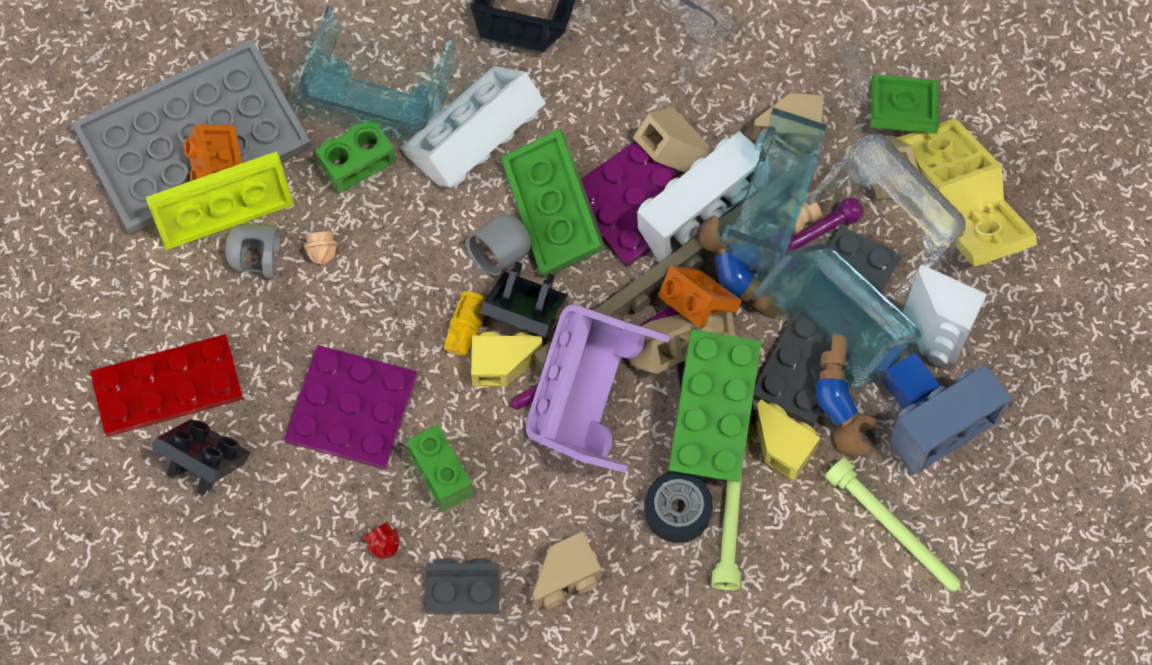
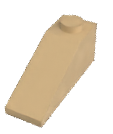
(660, 355)

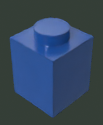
(910, 381)

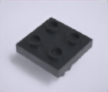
(524, 302)
(201, 452)

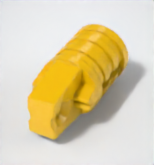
(465, 323)

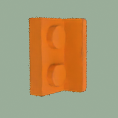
(212, 149)
(696, 295)

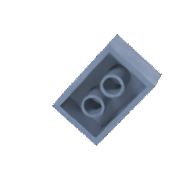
(949, 418)

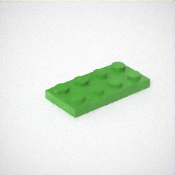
(553, 203)
(714, 405)

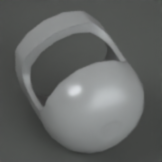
(254, 236)
(506, 239)

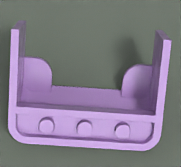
(578, 383)

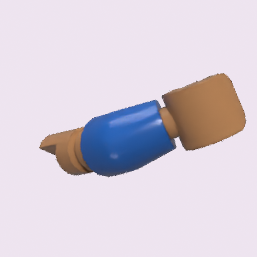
(733, 273)
(837, 403)

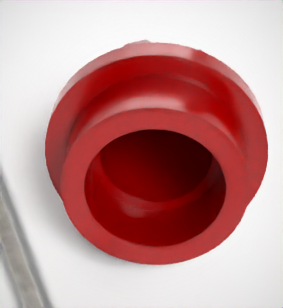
(383, 541)

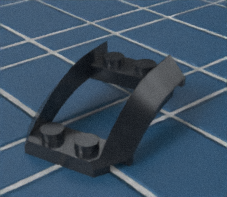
(520, 29)

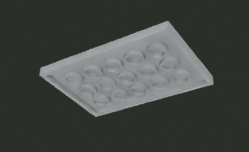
(142, 137)

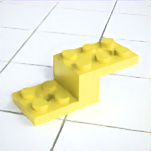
(975, 187)

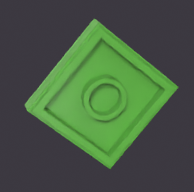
(904, 104)

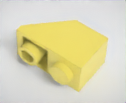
(501, 359)
(783, 441)

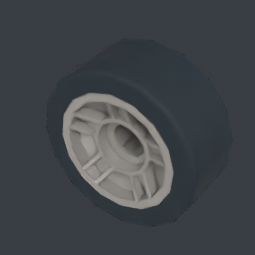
(670, 490)

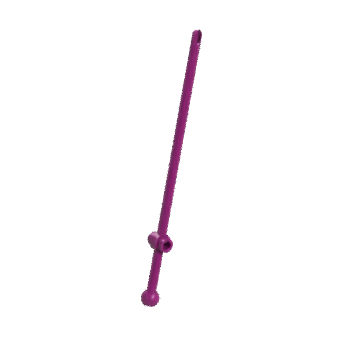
(848, 211)

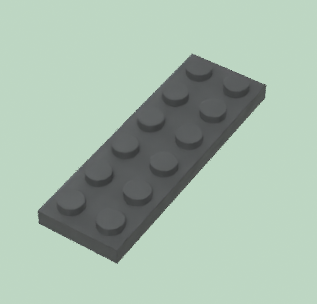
(795, 362)

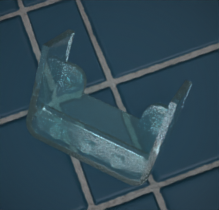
(329, 85)
(776, 191)
(844, 305)

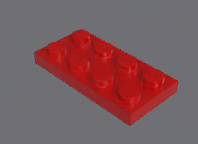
(166, 385)

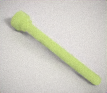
(843, 476)
(727, 570)

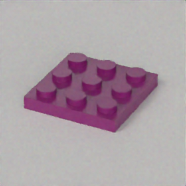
(616, 194)
(351, 407)

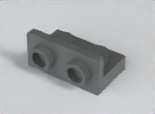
(462, 587)

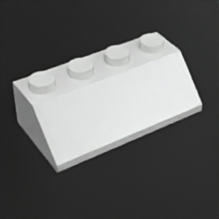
(474, 125)
(708, 189)

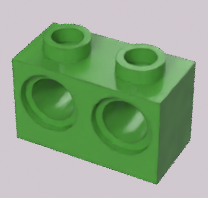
(360, 162)
(440, 468)

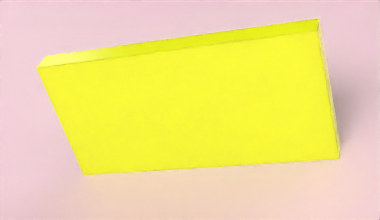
(220, 200)

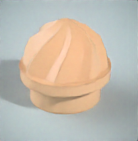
(320, 247)

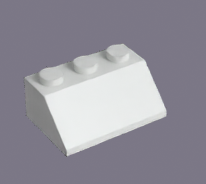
(943, 314)

